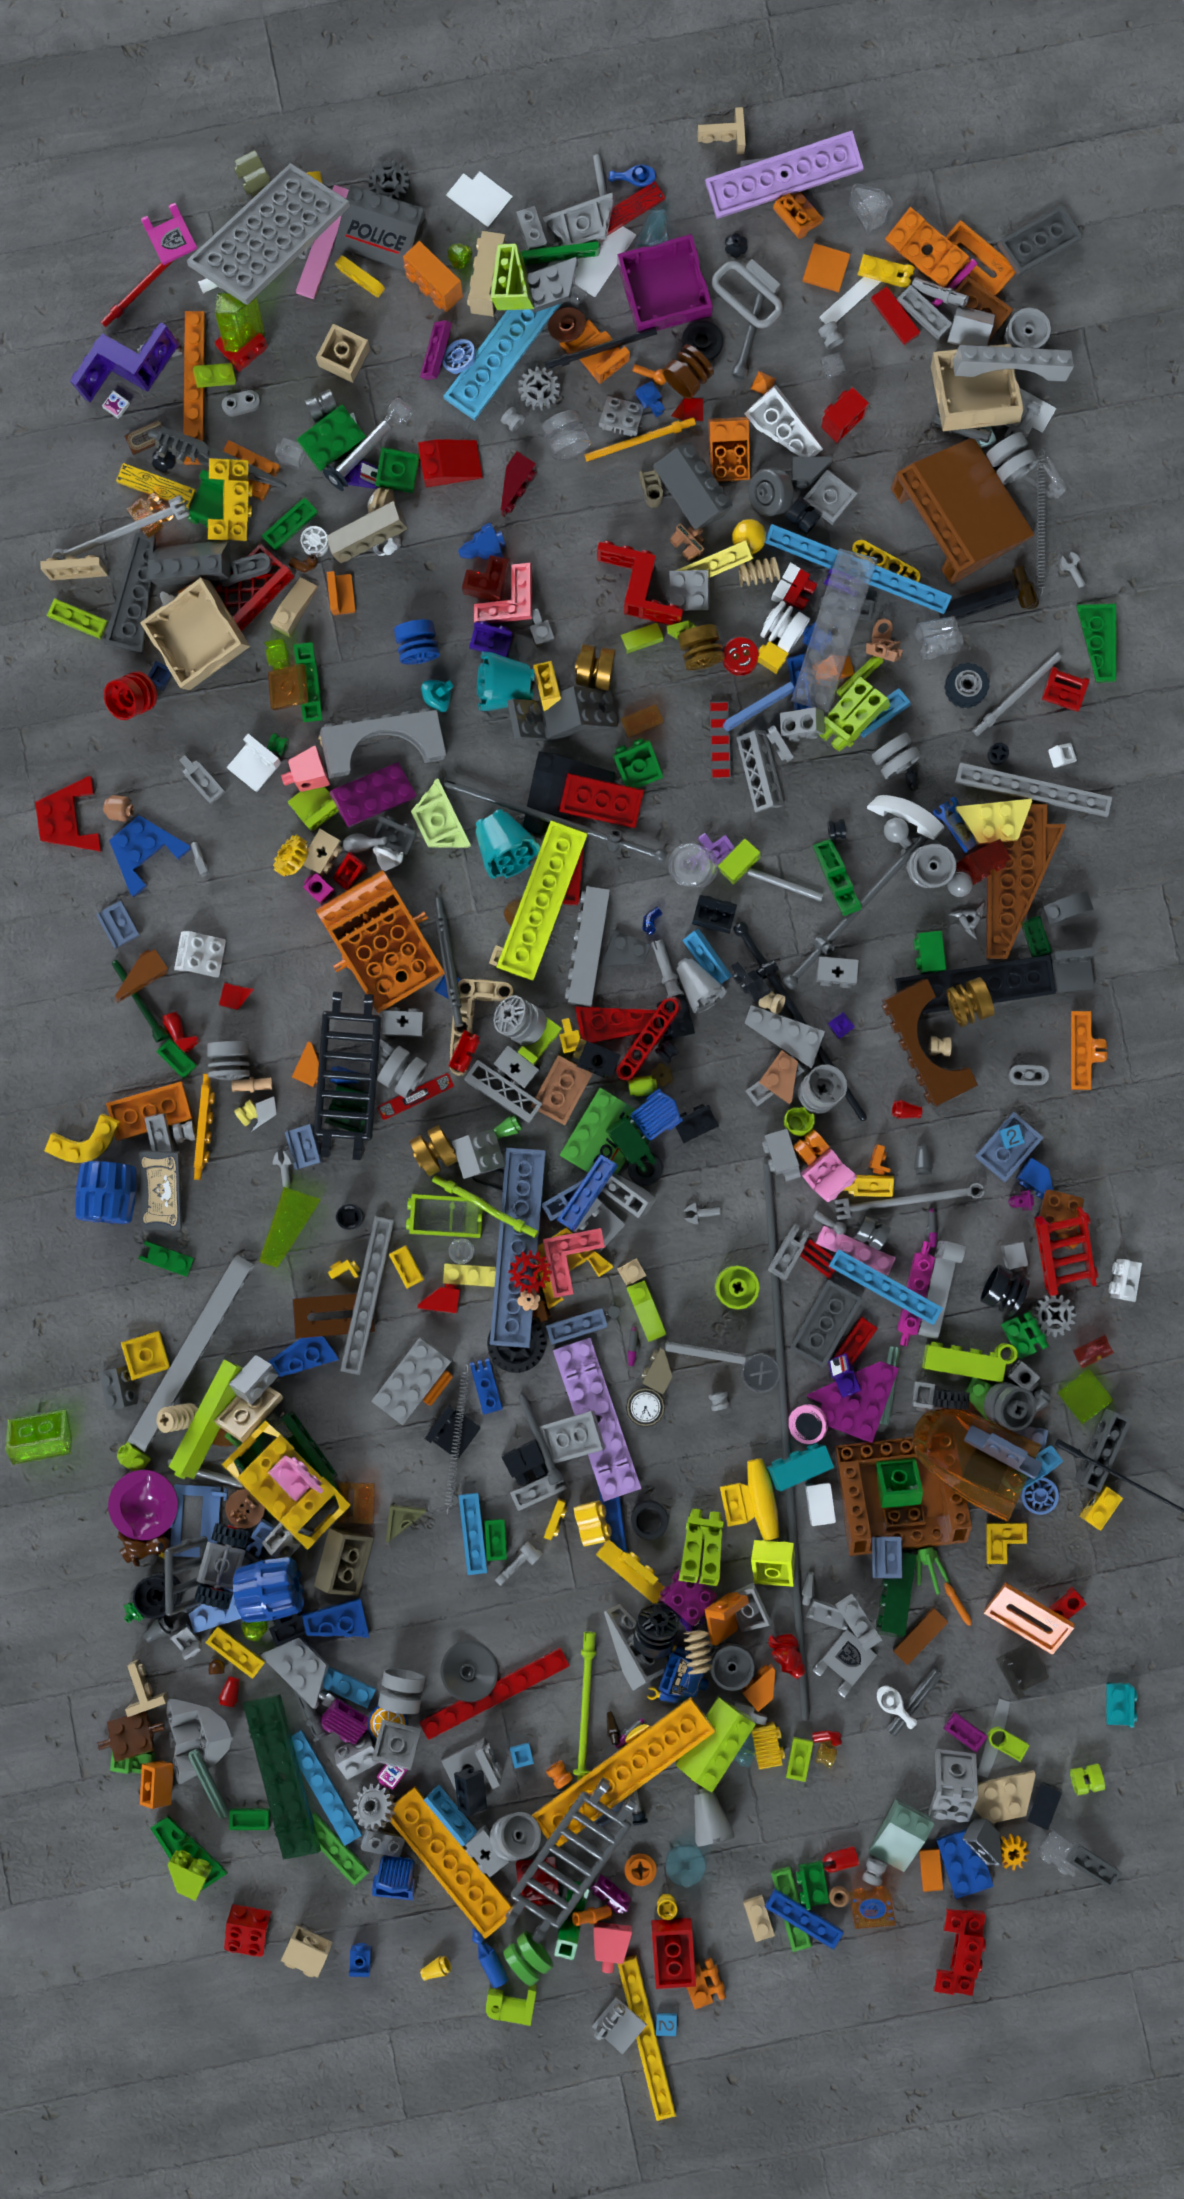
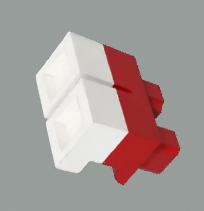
(792, 585)

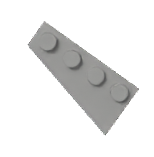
(790, 1035)

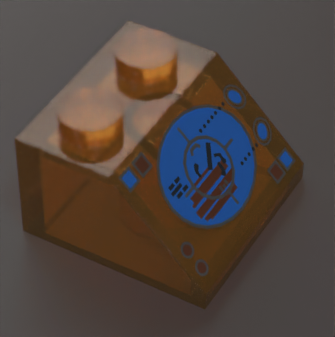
(871, 1908)

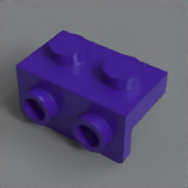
(491, 639)

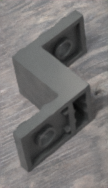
(569, 715)

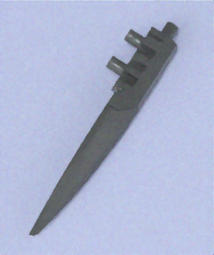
(188, 446)

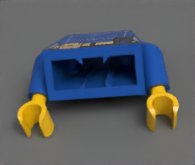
(676, 1682)

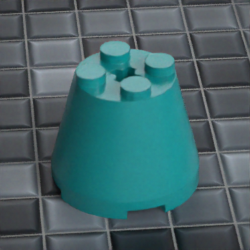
(502, 680)
(504, 845)

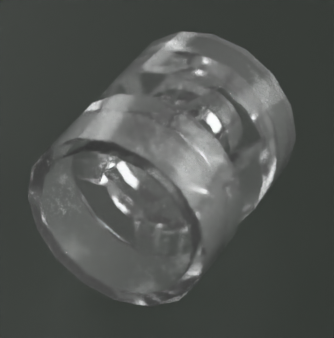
(461, 1250)

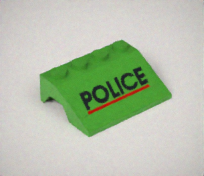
(590, 1135)

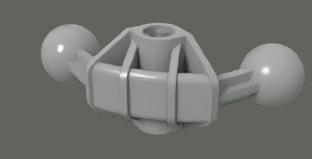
(897, 831)

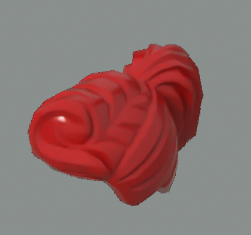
(787, 1654)

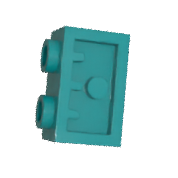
(1120, 1704)

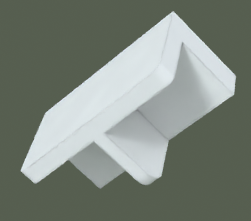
(820, 1504)

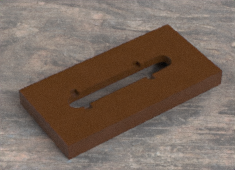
(305, 1306)

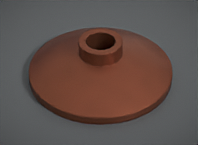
(566, 318)

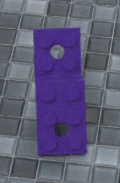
(112, 356)

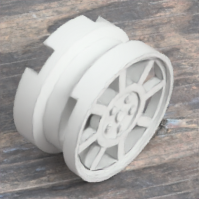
(314, 541)

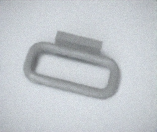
(760, 280)

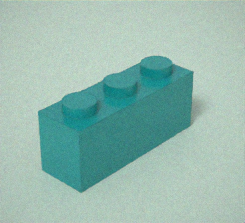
(800, 1466)

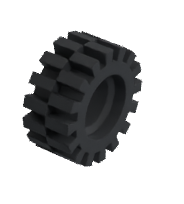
(951, 1399)

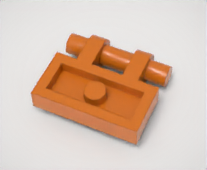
(702, 1992)

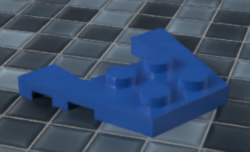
(137, 844)

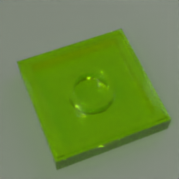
(1085, 1396)

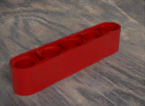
(655, 1031)

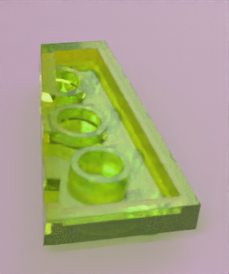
(287, 1224)

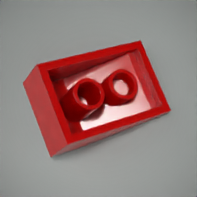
(449, 461)
(673, 1953)

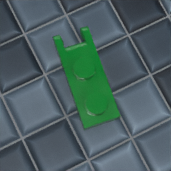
(168, 1259)

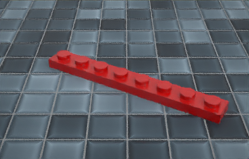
(504, 1689)

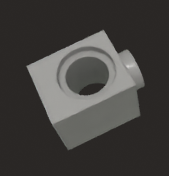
(1014, 1256)
(1015, 1373)

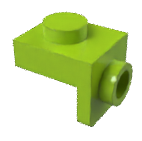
(132, 1457)

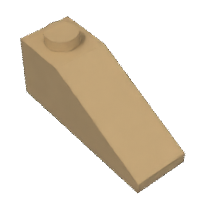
(293, 607)

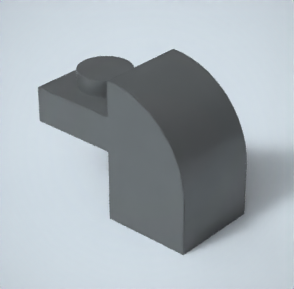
(1068, 907)

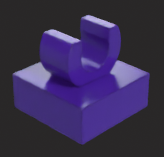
(840, 1025)

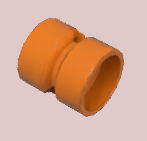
(810, 1147)

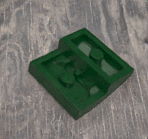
(347, 1105)

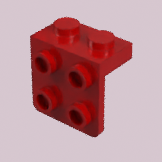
(243, 357)
(246, 1930)

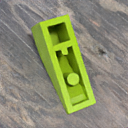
(646, 1310)

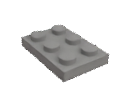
(573, 1437)

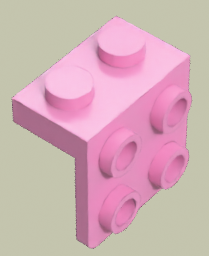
(828, 1175)

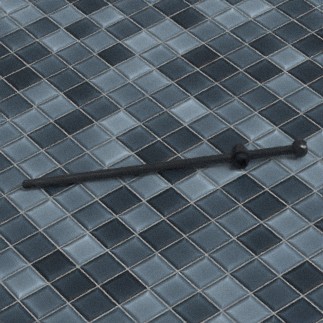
(768, 970)

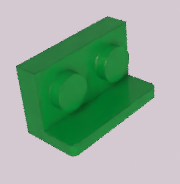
(813, 1884)

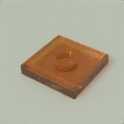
(287, 687)

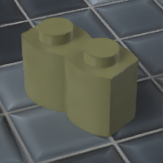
(252, 172)

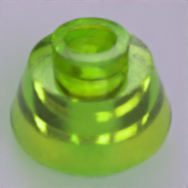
(459, 255)
(254, 1630)

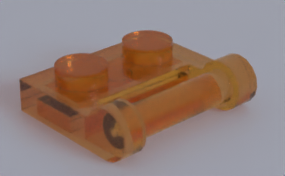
(363, 1502)

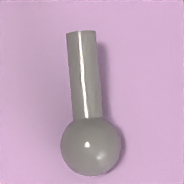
(839, 1227)

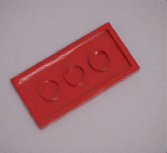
(601, 800)

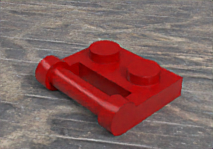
(1062, 694)

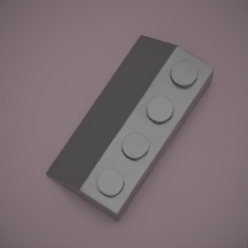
(693, 486)
(189, 563)

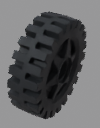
(519, 1359)

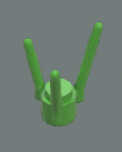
(927, 1556)

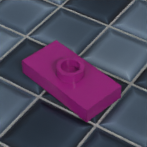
(965, 1732)

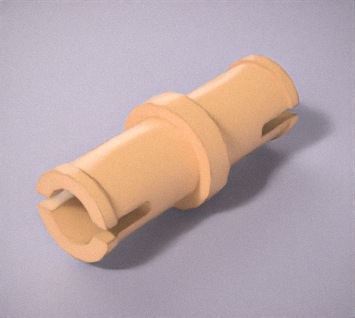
(252, 1084)

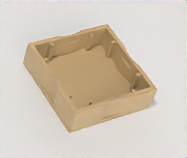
(977, 400)
(195, 634)

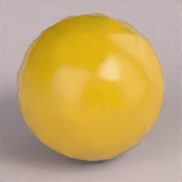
(752, 532)

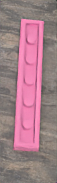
(319, 256)

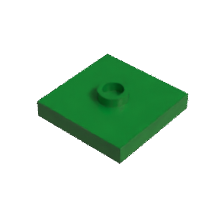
(397, 470)

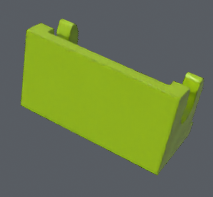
(739, 861)

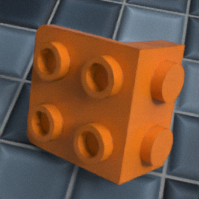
(722, 1616)

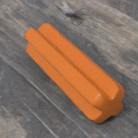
(438, 1387)

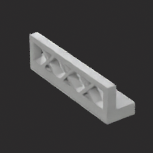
(764, 768)
(497, 1097)

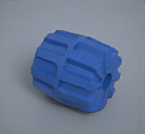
(105, 1192)
(268, 1590)

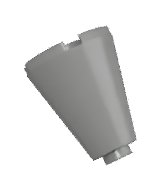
(699, 985)
(710, 1819)

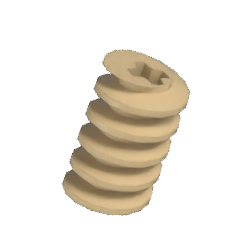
(759, 571)
(176, 1417)
(698, 1651)

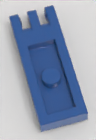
(486, 1387)

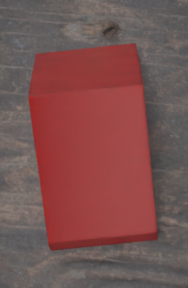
(349, 871)

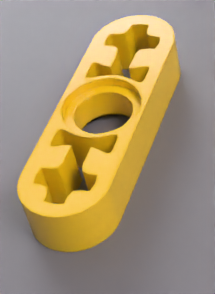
(359, 276)

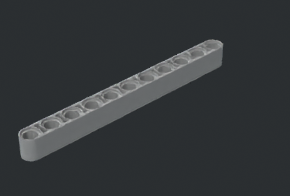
(192, 1350)

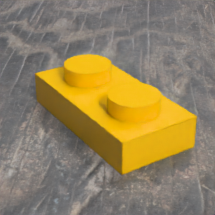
(553, 1527)

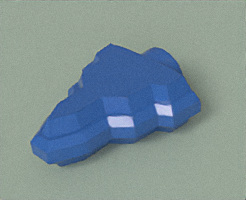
(484, 544)

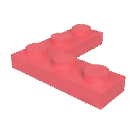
(510, 610)
(560, 1246)

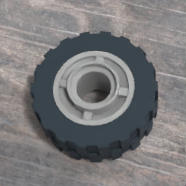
(958, 693)

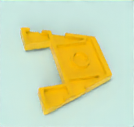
(598, 1263)

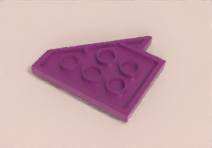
(861, 1411)

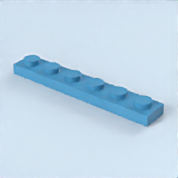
(885, 1287)
(325, 1789)

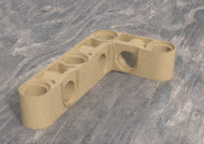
(480, 990)

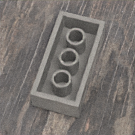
(411, 1380)

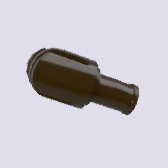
(1028, 596)

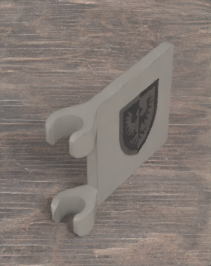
(847, 1660)

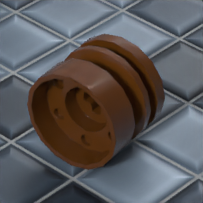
(688, 371)

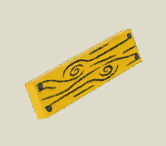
(150, 483)

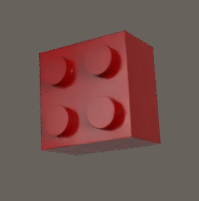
(844, 414)

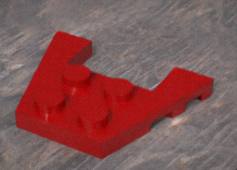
(59, 819)

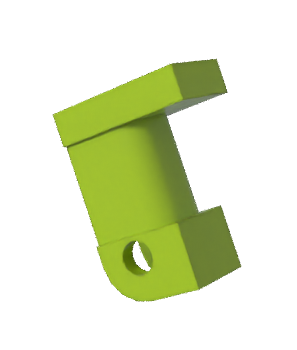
(535, 1050)
(511, 2008)

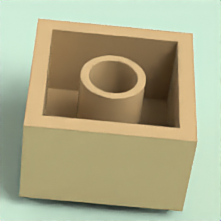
(342, 353)
(306, 1952)

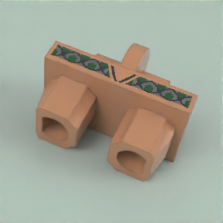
(690, 538)

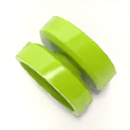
(748, 1287)

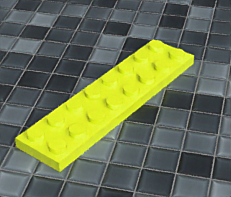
(542, 900)

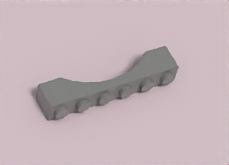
(1048, 363)

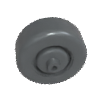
(770, 491)

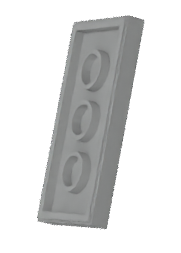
(704, 1352)

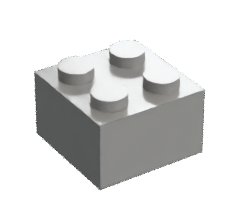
(478, 1153)

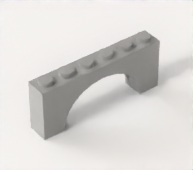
(418, 728)

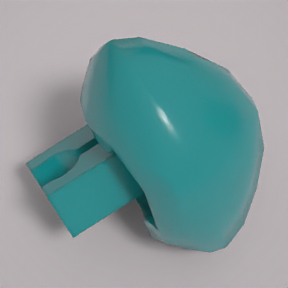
(437, 694)

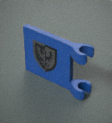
(956, 824)

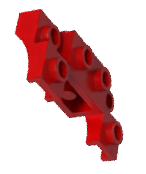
(966, 1954)

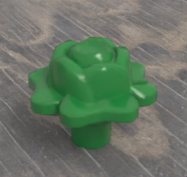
(132, 1613)

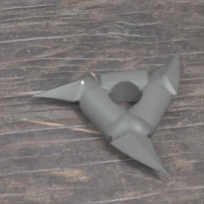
(976, 914)

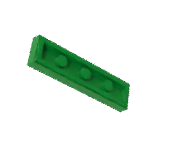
(560, 253)

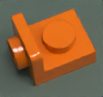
(877, 1158)

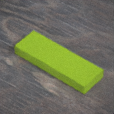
(77, 618)

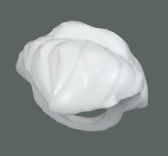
(392, 545)
(387, 858)

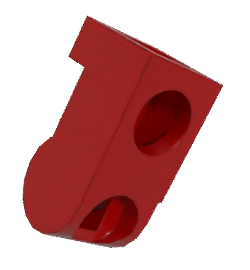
(1068, 1604)

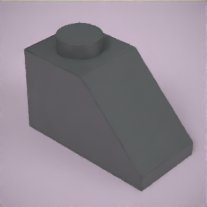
(808, 469)
(984, 1841)

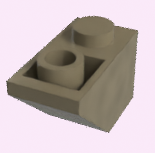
(659, 1373)

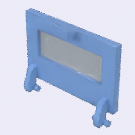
(196, 1514)

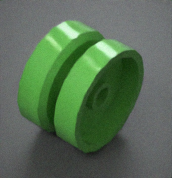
(528, 1958)

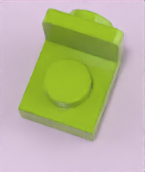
(675, 629)

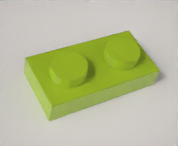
(214, 375)
(799, 1759)

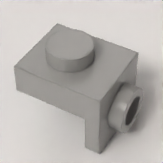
(923, 1396)
(186, 1641)

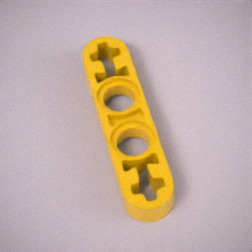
(887, 559)

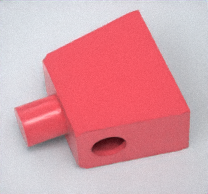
(307, 771)
(611, 1944)

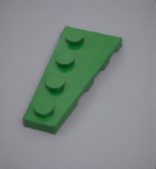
(1099, 632)
(174, 1837)

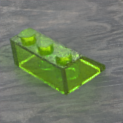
(237, 321)
(38, 1437)

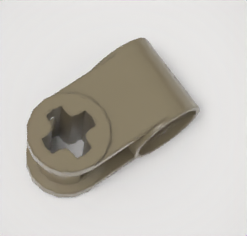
(651, 484)

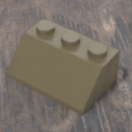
(343, 1562)

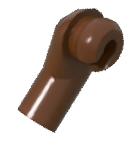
(304, 566)

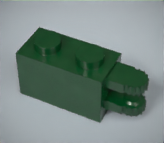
(630, 1142)

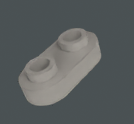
(241, 404)
(783, 751)
(1027, 1075)

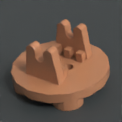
(238, 1515)

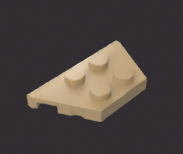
(1005, 1797)

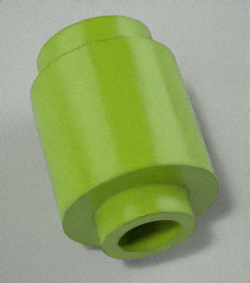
(642, 1086)

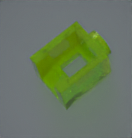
(276, 654)

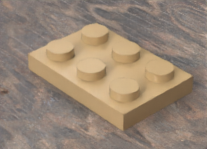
(74, 568)
(243, 1418)

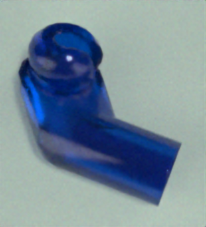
(649, 919)

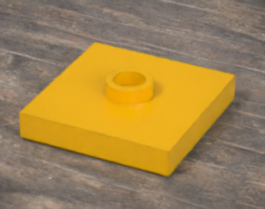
(145, 1355)

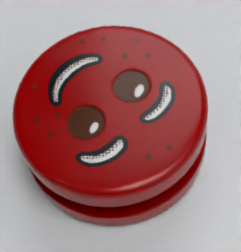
(740, 656)

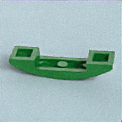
(305, 655)

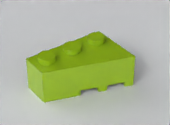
(510, 280)

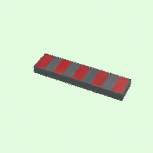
(719, 741)

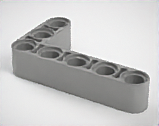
(946, 1257)

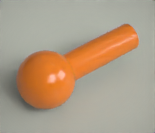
(657, 375)

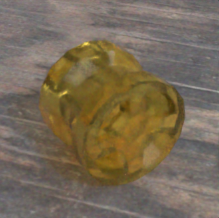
(825, 1756)

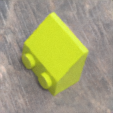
(773, 1563)

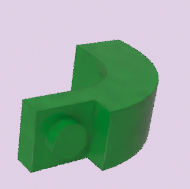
(569, 1933)

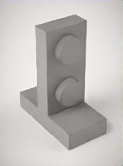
(858, 1622)

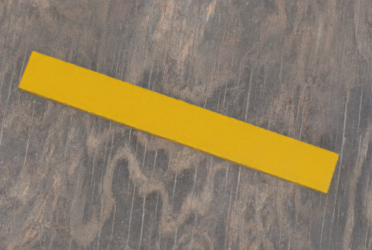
(647, 2040)

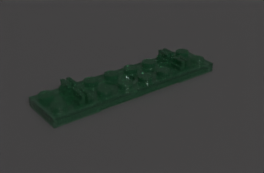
(285, 1796)

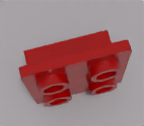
(542, 1877)

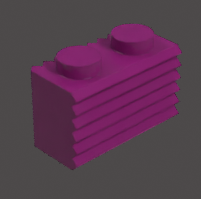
(344, 1721)

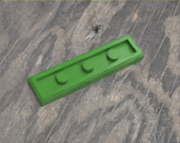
(339, 1854)
(785, 1883)

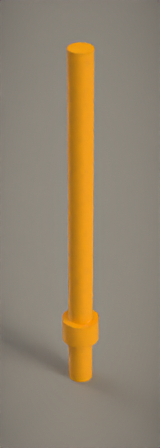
(675, 427)

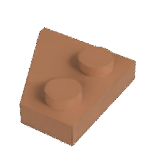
(781, 1077)

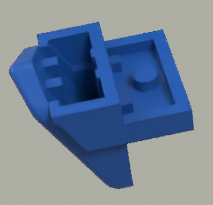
(656, 1115)
(394, 1878)

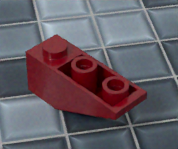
(517, 475)

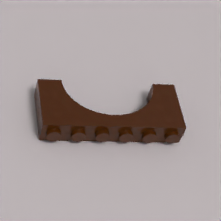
(904, 1011)

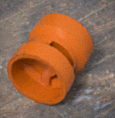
(559, 1774)

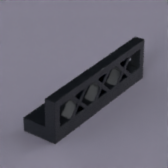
(981, 601)

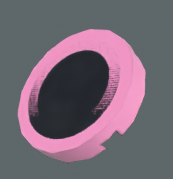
(808, 1424)

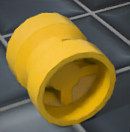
(666, 1911)

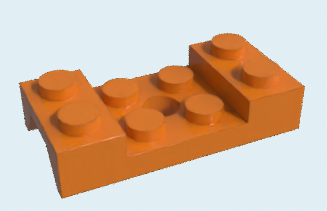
(913, 234)

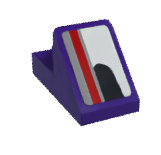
(362, 476)
(844, 1375)

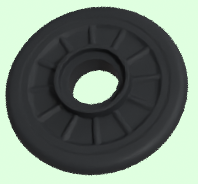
(707, 330)

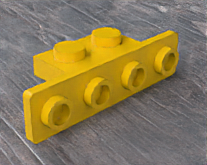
(631, 1570)

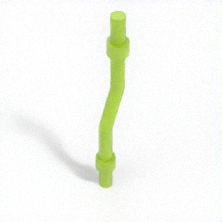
(518, 1225)

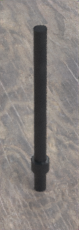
(565, 359)

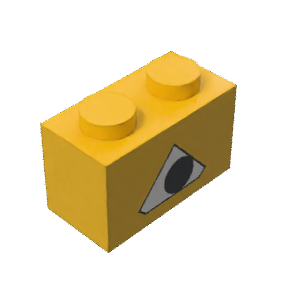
(1101, 1507)

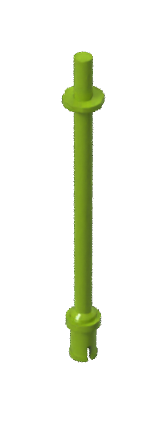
(588, 1653)

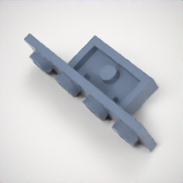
(1003, 1451)

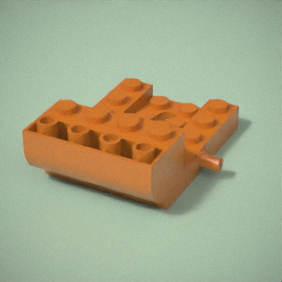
(379, 940)

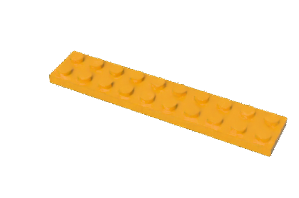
(630, 1766)

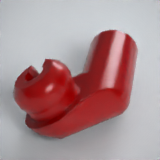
(821, 1736)

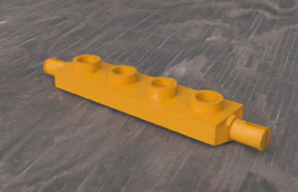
(203, 1134)

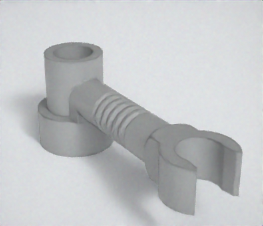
(528, 1553)

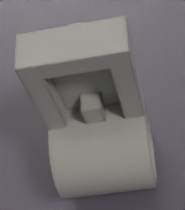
(382, 1842)

